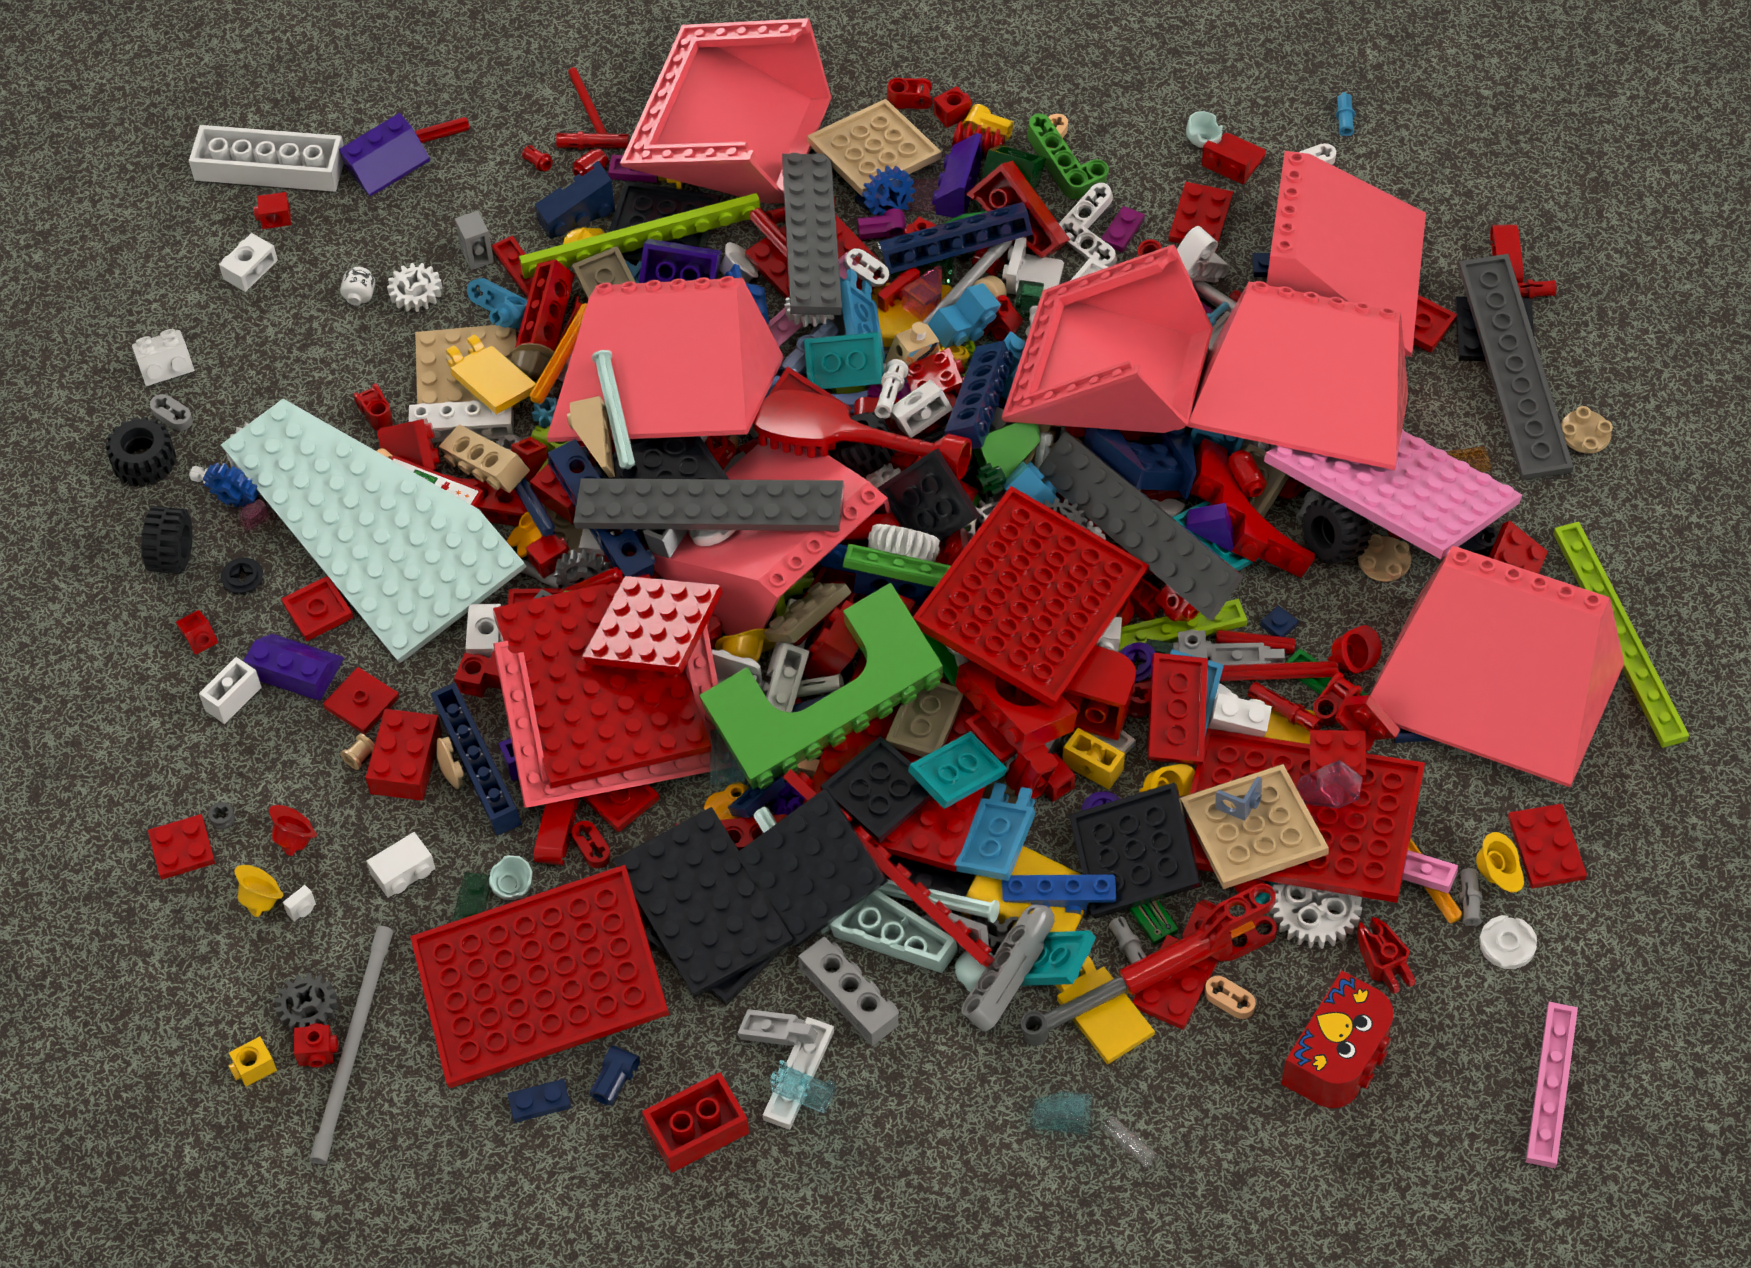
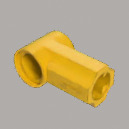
(982, 116)

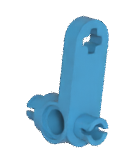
(505, 306)

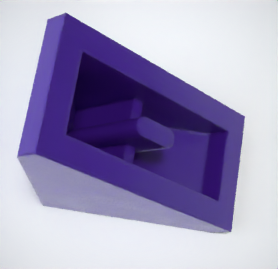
(1212, 524)

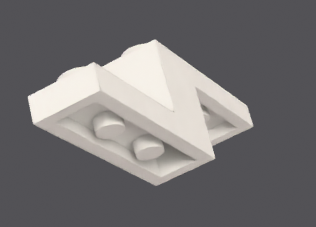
(786, 672)

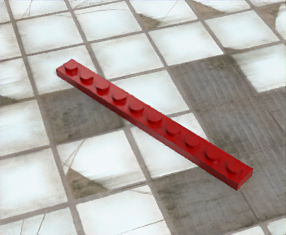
(900, 876)

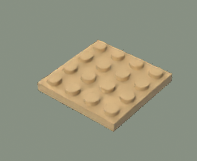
(872, 141)
(434, 374)
(1269, 840)

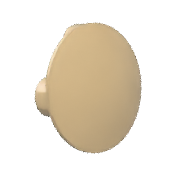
(1586, 430)
(1385, 558)
(451, 770)

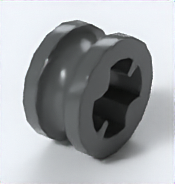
(220, 823)

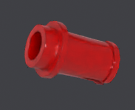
(541, 161)

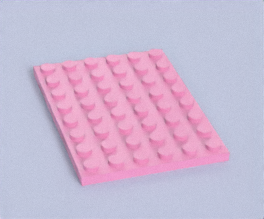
(1424, 500)

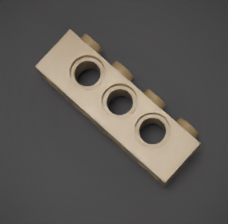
(483, 459)

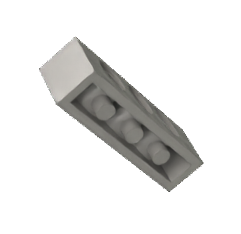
(872, 1024)

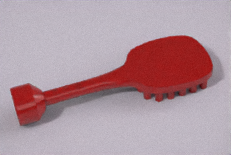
(821, 422)

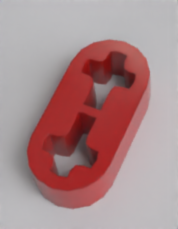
(596, 841)

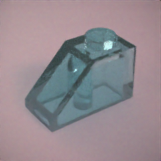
(1062, 1113)

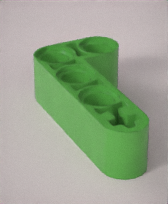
(1043, 135)

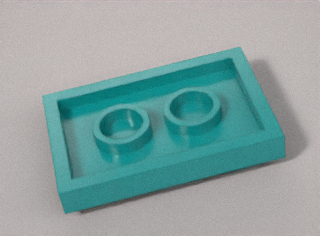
(844, 360)
(957, 769)
(1060, 958)

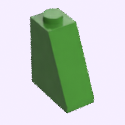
(1008, 446)

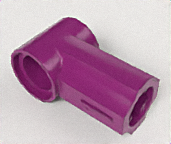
(888, 225)

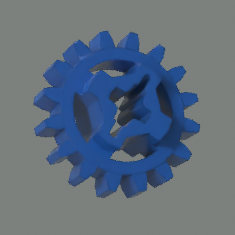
(898, 190)
(230, 485)

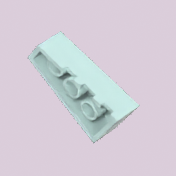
(895, 931)

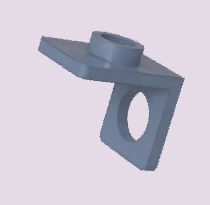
(1243, 806)

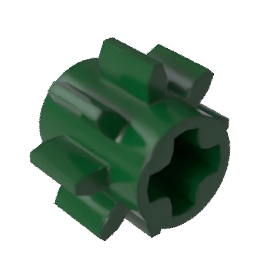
(989, 480)

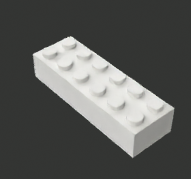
(267, 158)

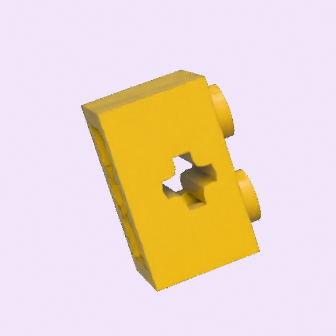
(1093, 758)

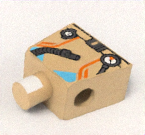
(913, 344)

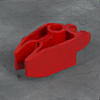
(1384, 954)

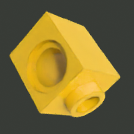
(251, 1051)

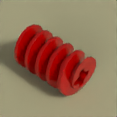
(987, 139)

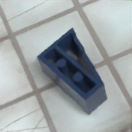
(578, 203)

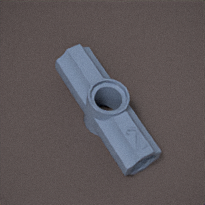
(797, 358)

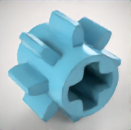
(545, 411)

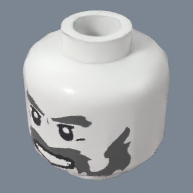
(357, 285)

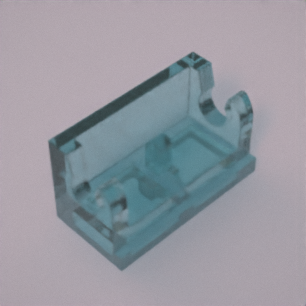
(723, 766)
(802, 1087)

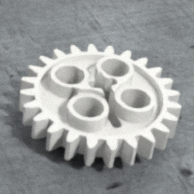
(1316, 907)

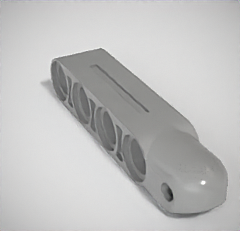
(1011, 965)

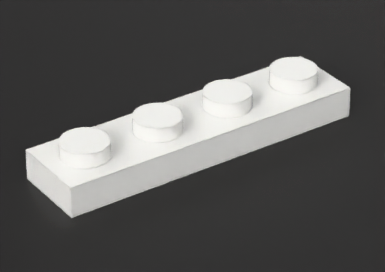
(805, 1059)

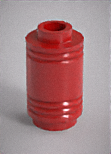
(1247, 473)

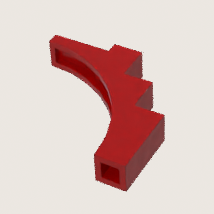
(1252, 533)

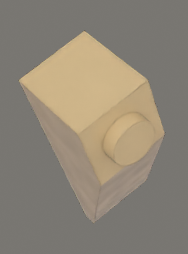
(592, 425)

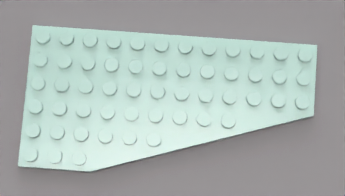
(380, 532)

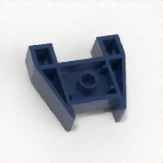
(1160, 466)

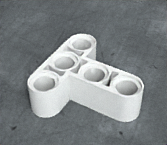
(1199, 256)

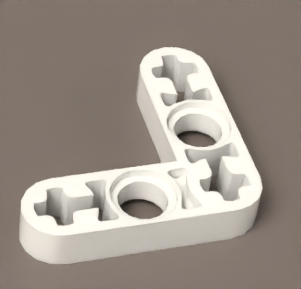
(1081, 225)

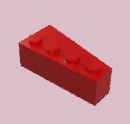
(1008, 187)

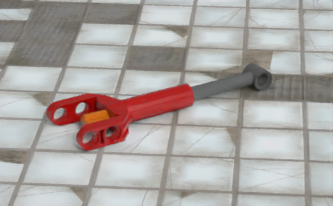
(1211, 939)

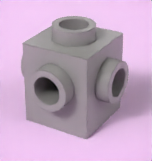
(1193, 643)

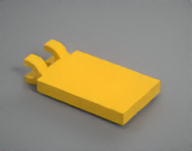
(489, 375)
(1111, 1027)

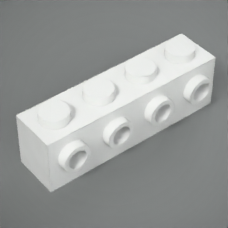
(470, 414)

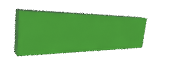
(894, 565)

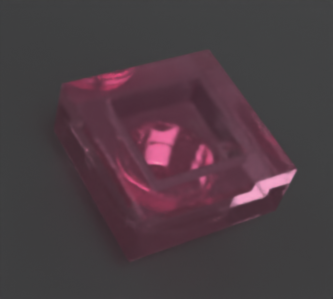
(253, 515)

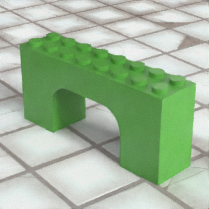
(774, 741)

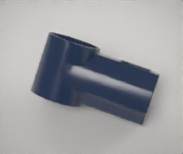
(616, 1070)

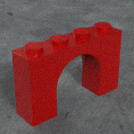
(1021, 725)

